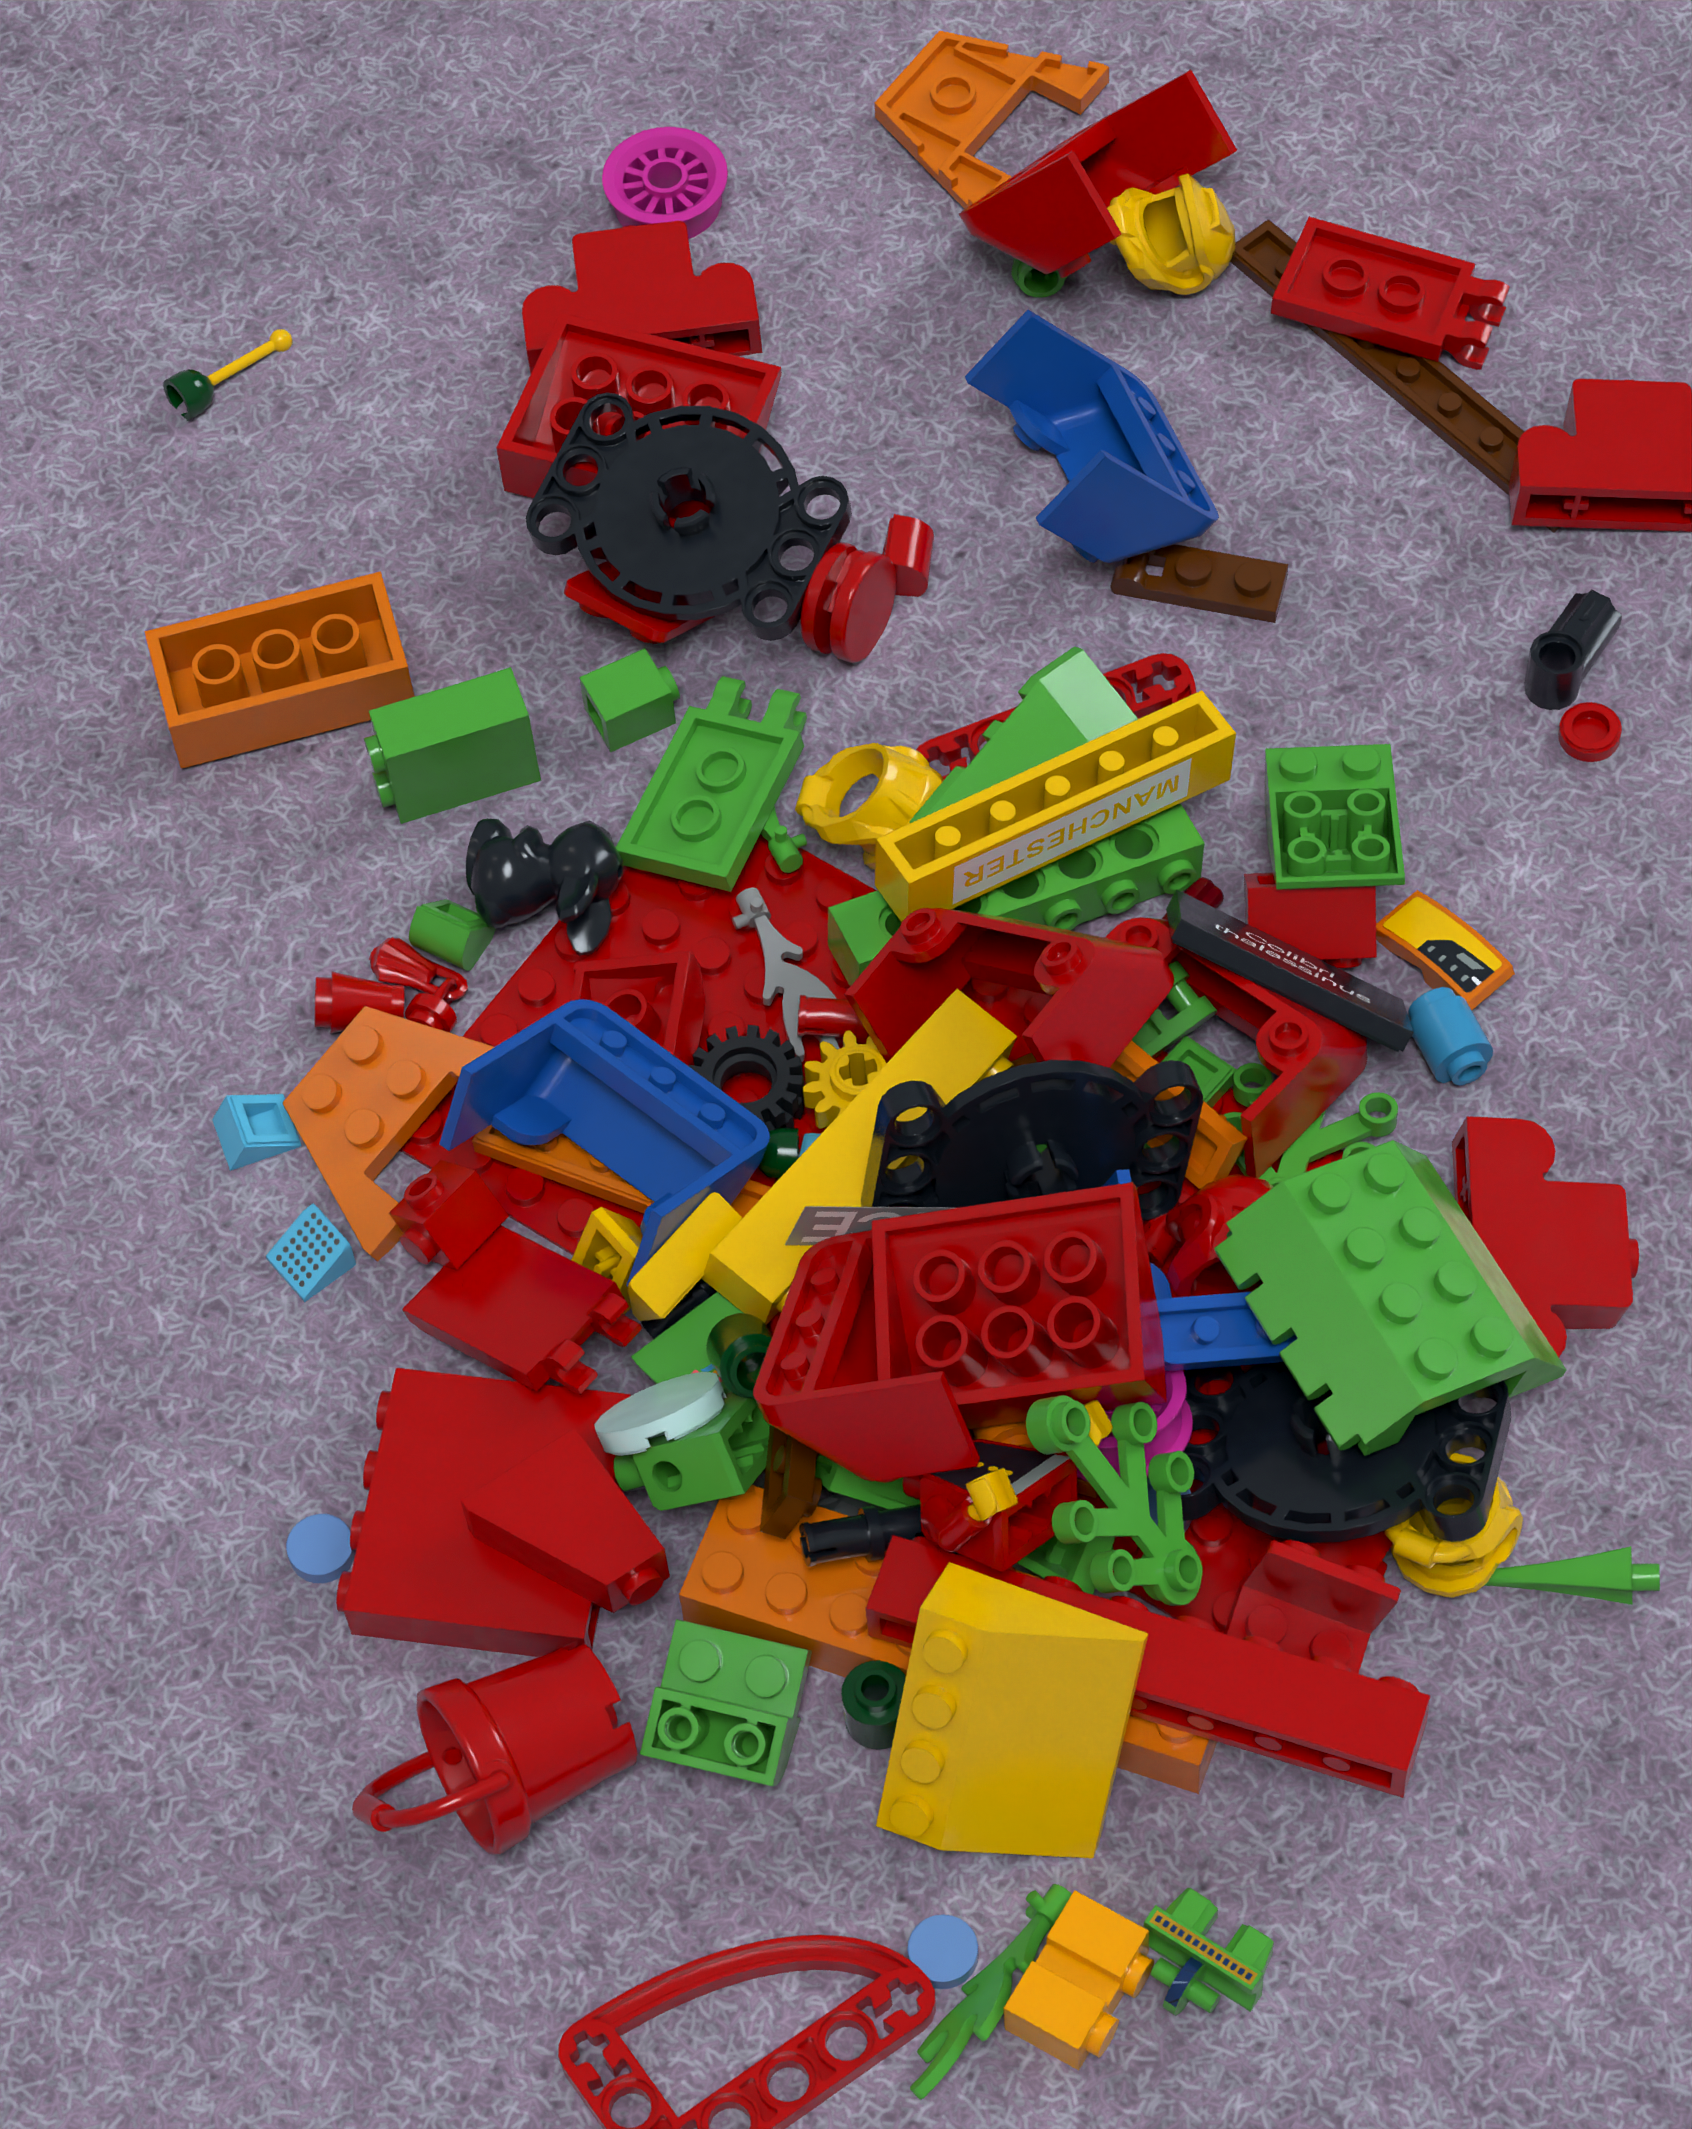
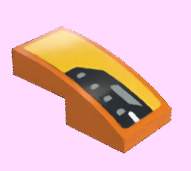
(1444, 948)

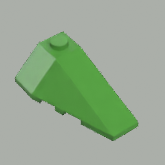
(1059, 711)

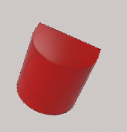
(910, 548)

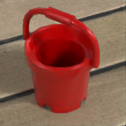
(511, 1747)

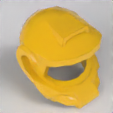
(1174, 237)
(902, 790)
(1457, 1566)

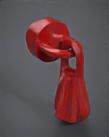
(401, 964)

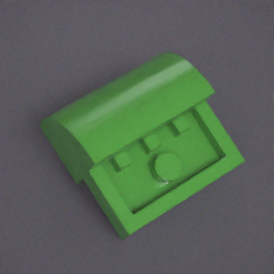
(727, 1703)

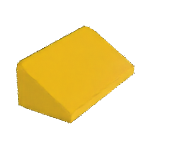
(681, 1259)

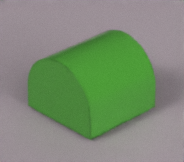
(450, 933)

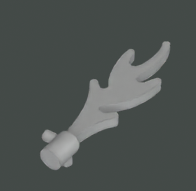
(780, 975)

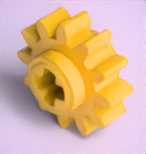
(839, 1076)

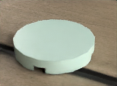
(665, 1408)

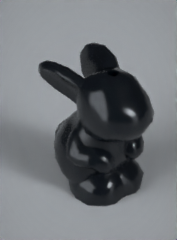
(524, 875)

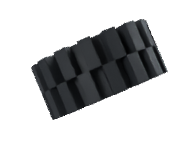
(762, 1057)

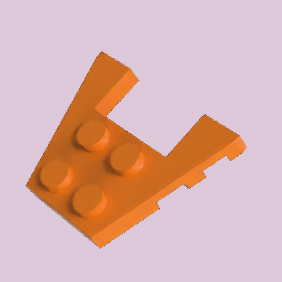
(960, 96)
(367, 1104)

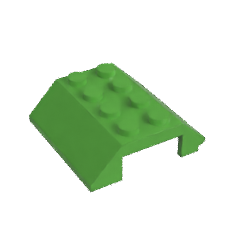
(1384, 1294)

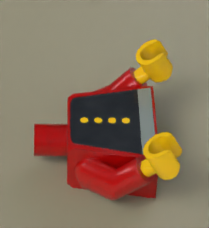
(1002, 1504)

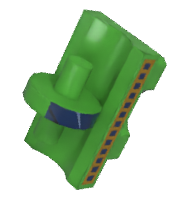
(1181, 1939)

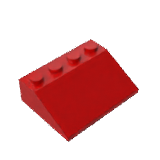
(646, 370)
(1022, 1302)

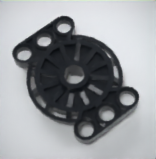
(707, 558)
(987, 1136)
(1276, 1480)

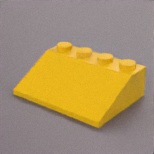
(1009, 1721)

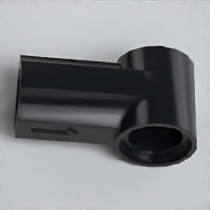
(1569, 650)

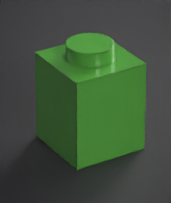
(629, 699)

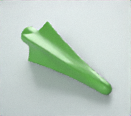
(1596, 1576)

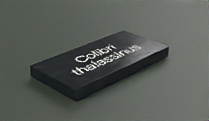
(1288, 971)

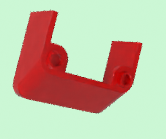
(1059, 202)
(1097, 983)
(1305, 1049)
(825, 1384)

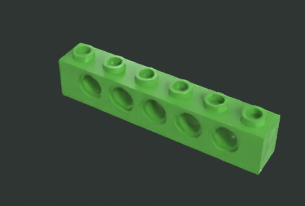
(1092, 882)

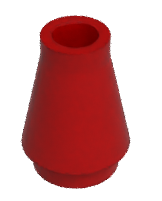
(344, 996)

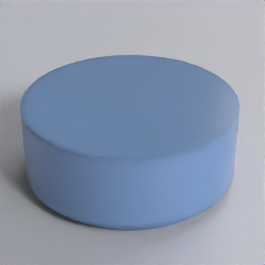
(320, 1548)
(944, 1950)

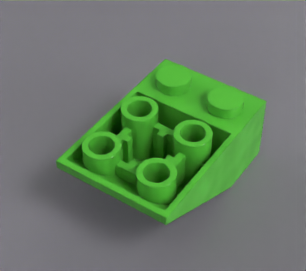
(1332, 817)

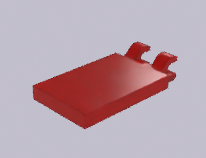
(1389, 294)
(523, 1311)

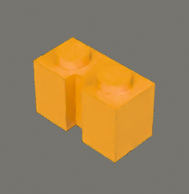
(1078, 1981)

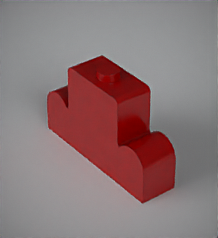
(647, 285)
(1614, 462)
(1552, 1239)

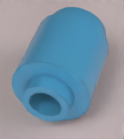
(1449, 1036)

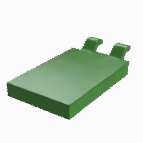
(715, 788)

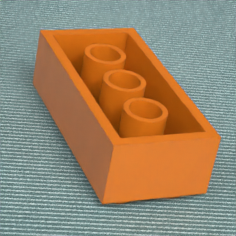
(279, 669)

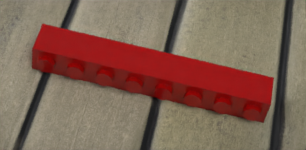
(1206, 1680)

